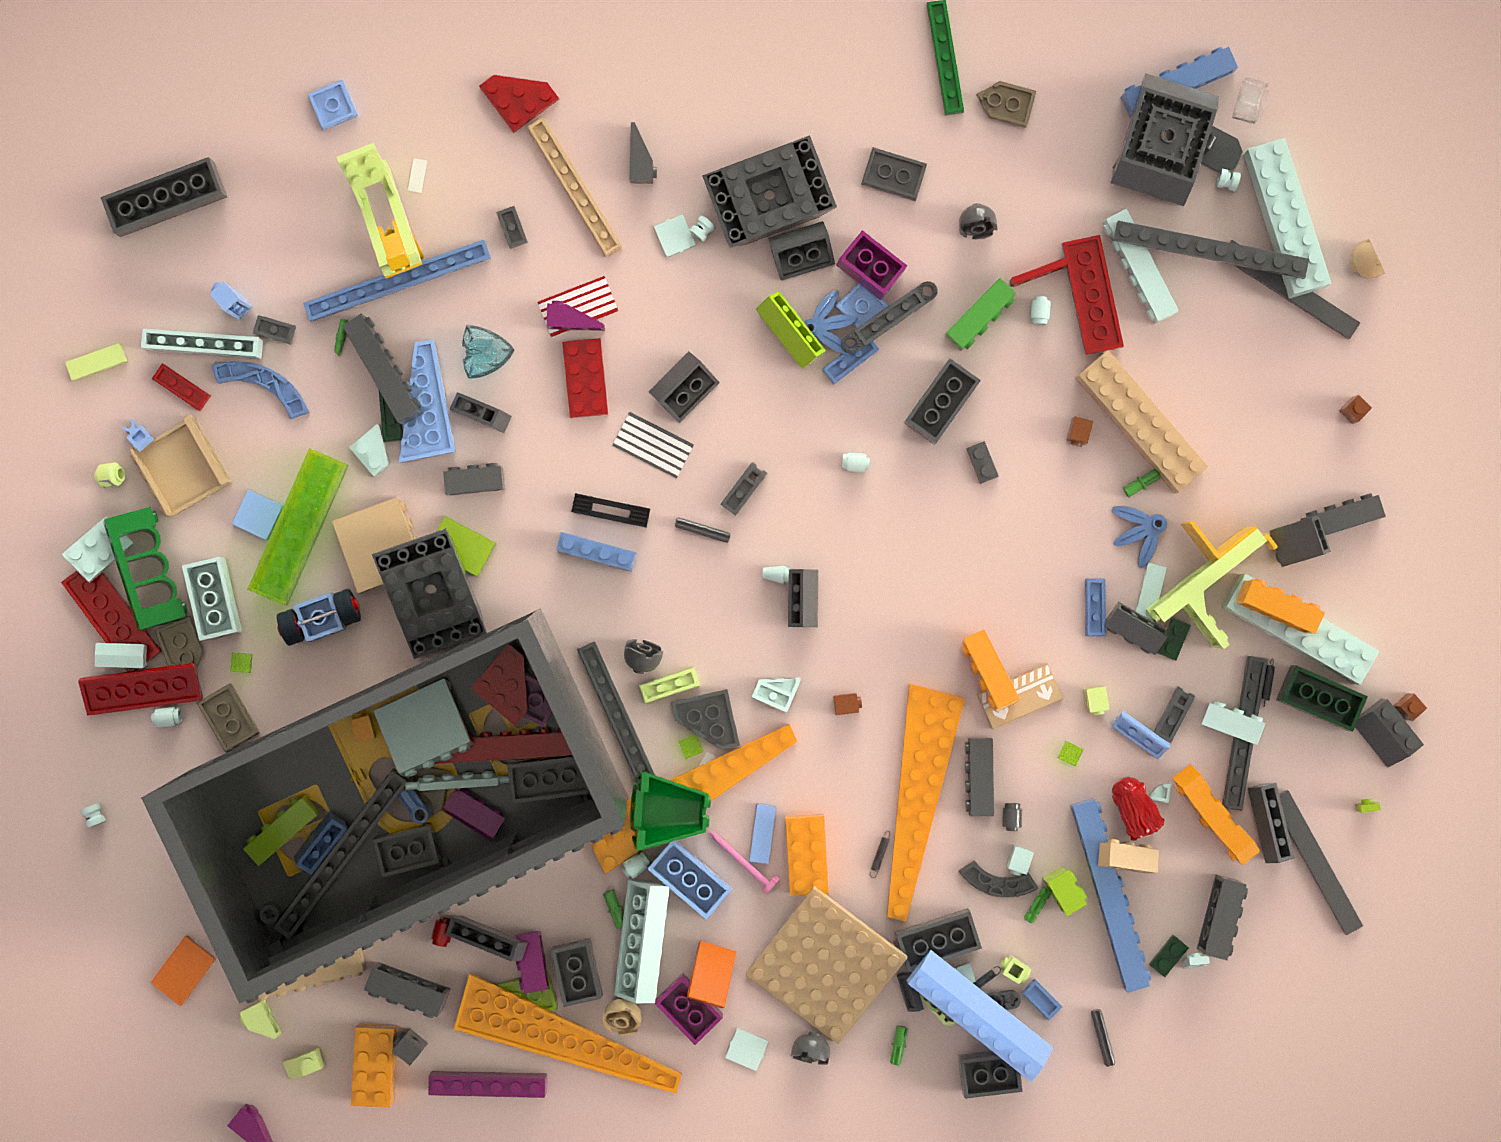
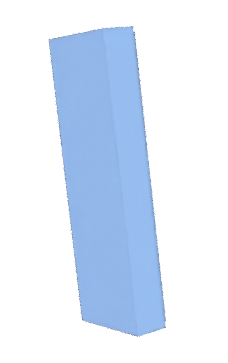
(1140, 735)
(762, 833)

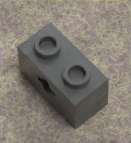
(409, 1046)

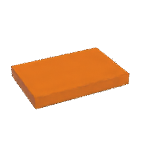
(183, 970)
(711, 974)

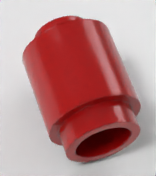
(439, 932)

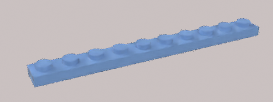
(381, 287)

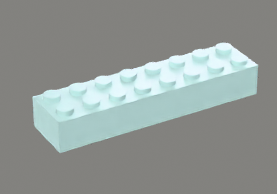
(1286, 213)
(1328, 647)

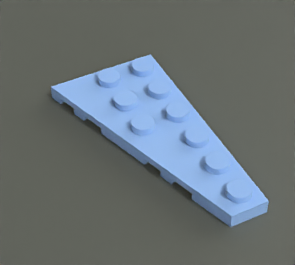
(431, 431)

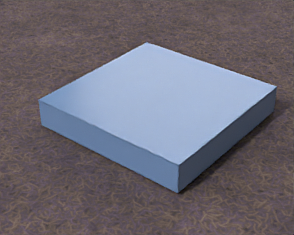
(332, 105)
(862, 304)
(257, 514)

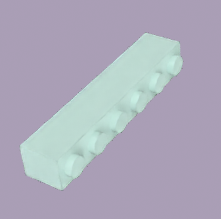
(1142, 272)
(202, 343)

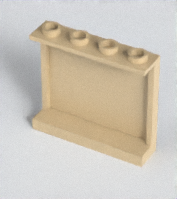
(181, 467)
(369, 533)

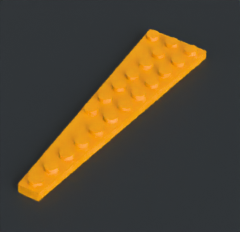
(927, 746)
(712, 778)
(517, 1022)

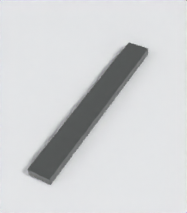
(1309, 302)
(615, 709)
(1241, 749)
(1319, 866)

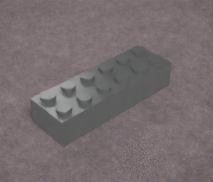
(163, 197)

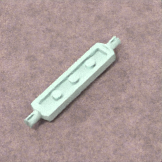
(449, 781)

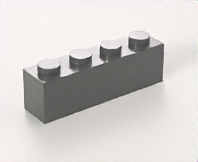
(1350, 514)
(980, 777)
(1271, 823)
(486, 938)

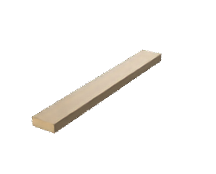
(574, 187)

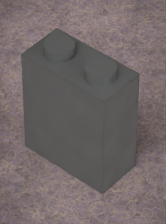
(1300, 541)

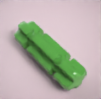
(1037, 905)

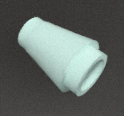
(777, 574)

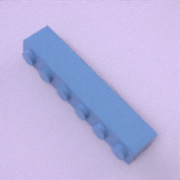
(1192, 75)

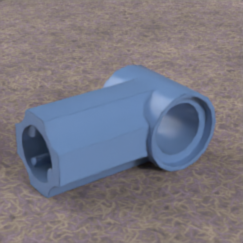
(413, 803)

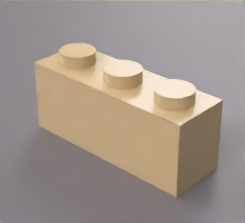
(1128, 856)

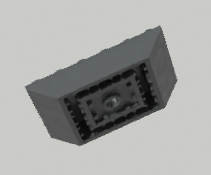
(1158, 165)
(788, 171)
(428, 619)

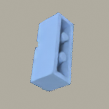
(230, 299)

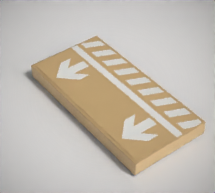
(1035, 691)

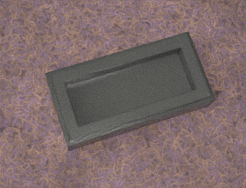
(910, 995)

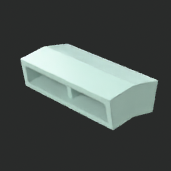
(120, 655)

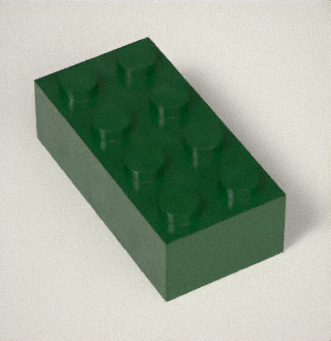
(1321, 698)

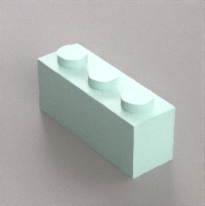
(1234, 722)

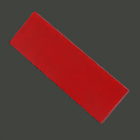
(1038, 272)
(181, 387)

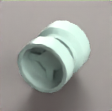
(1228, 180)
(702, 228)
(93, 815)

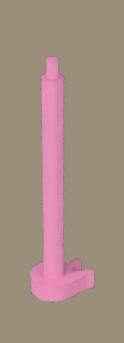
(768, 884)

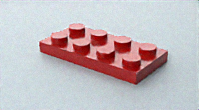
(585, 378)

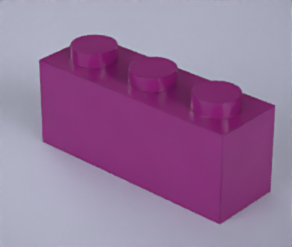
(473, 813)
(533, 964)

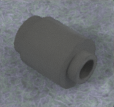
(1012, 816)

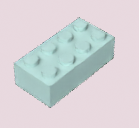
(212, 598)

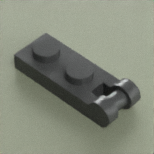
(743, 489)
(1174, 715)

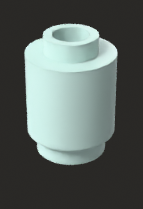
(1040, 310)
(855, 462)
(166, 717)
(636, 865)

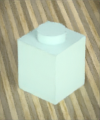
(1019, 860)

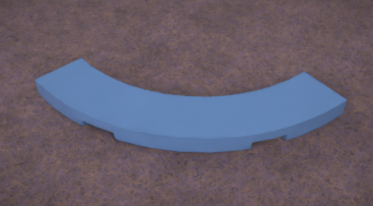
(266, 378)

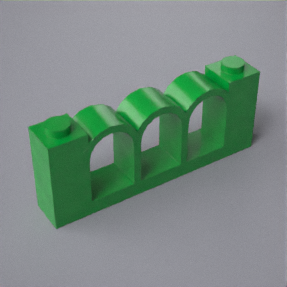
(131, 523)

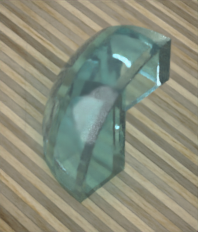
(484, 351)

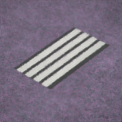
(653, 445)

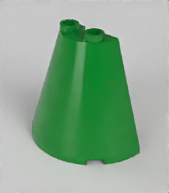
(665, 811)

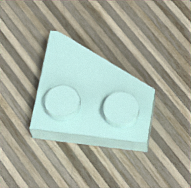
(371, 451)
(776, 692)

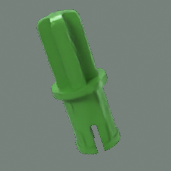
(1141, 483)
(614, 908)
(898, 1045)

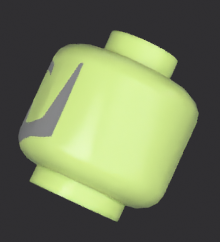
(109, 475)

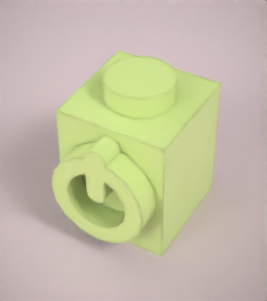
(1015, 969)

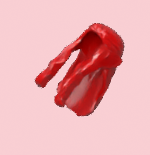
(1136, 808)

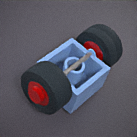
(318, 617)

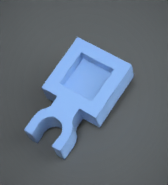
(138, 436)

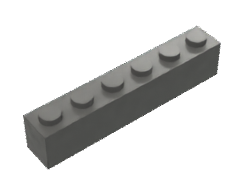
(382, 369)

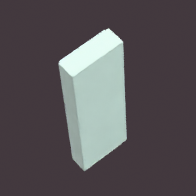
(1150, 588)

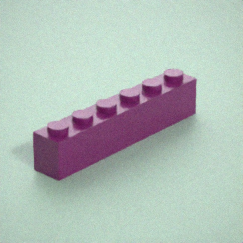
(487, 1084)

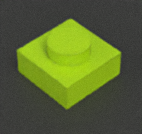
(1367, 805)

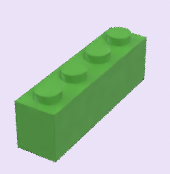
(980, 314)

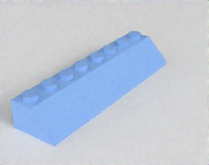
(980, 1015)

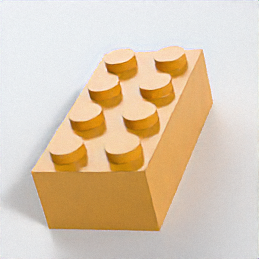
(1280, 607)
(989, 670)
(806, 854)
(374, 1065)

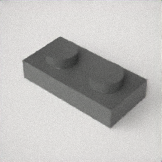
(512, 227)
(274, 329)
(982, 462)

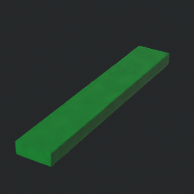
(945, 57)

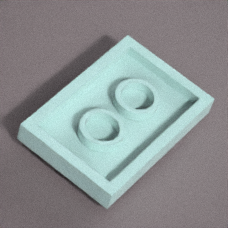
(93, 552)

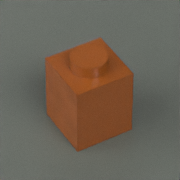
(1355, 409)
(1079, 431)
(847, 703)
(1410, 707)

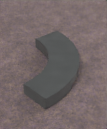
(996, 885)

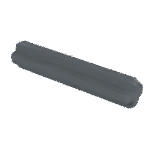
(702, 530)
(1103, 1037)

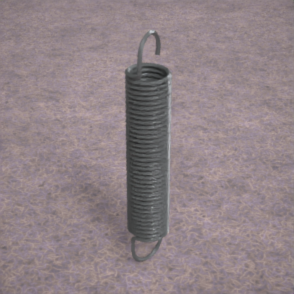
(1268, 682)
(880, 854)
(986, 978)

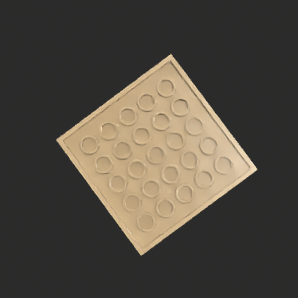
(826, 965)

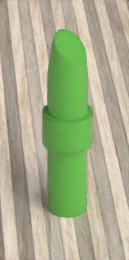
(340, 337)

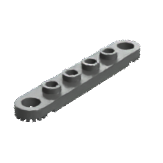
(889, 317)

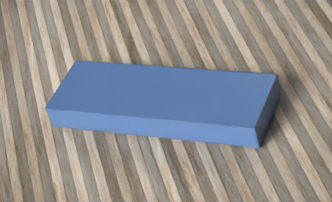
(846, 363)
(1095, 607)

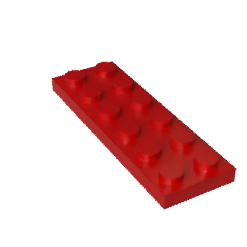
(1092, 295)
(108, 612)
(140, 689)

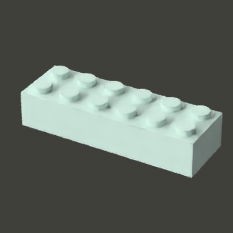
(641, 941)

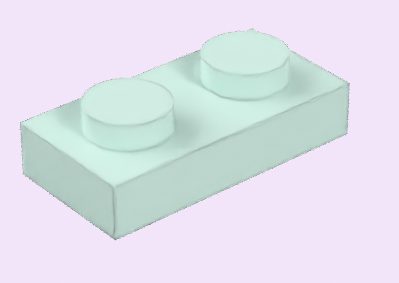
(1195, 960)

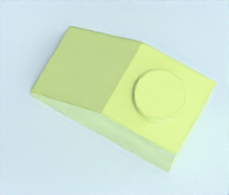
(260, 1020)
(304, 1063)

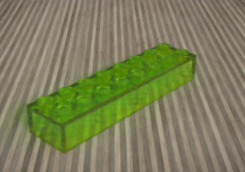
(298, 527)

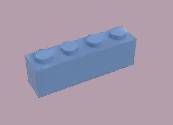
(596, 551)

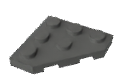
(709, 718)

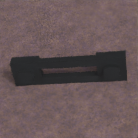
(583, 505)

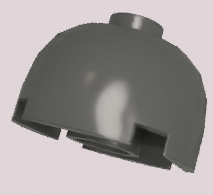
(977, 222)
(643, 656)
(811, 1049)

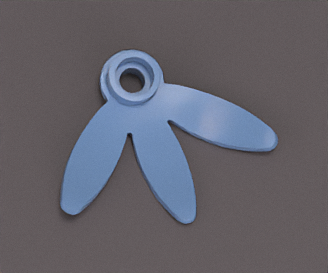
(832, 323)
(1146, 529)

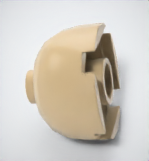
(1366, 261)
(622, 1017)

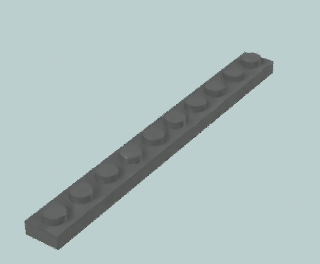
(1211, 249)

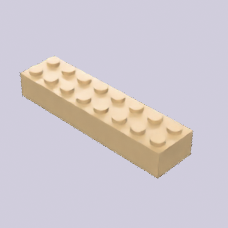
(1141, 422)

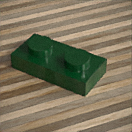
(1176, 636)
(1168, 956)

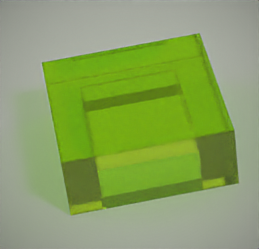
(241, 662)
(691, 746)
(1070, 753)

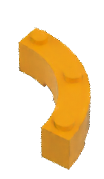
(1214, 815)

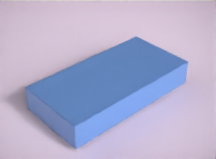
(1041, 999)

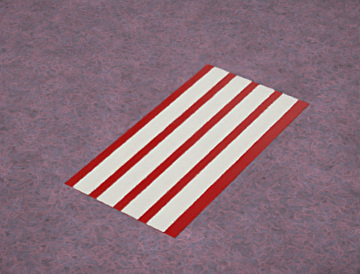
(590, 298)

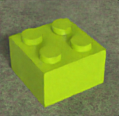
(1064, 890)

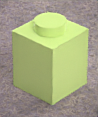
(1096, 700)

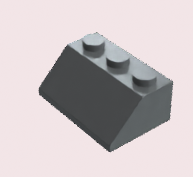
(802, 250)
(684, 386)
(1387, 733)

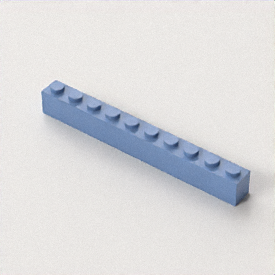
(1110, 898)

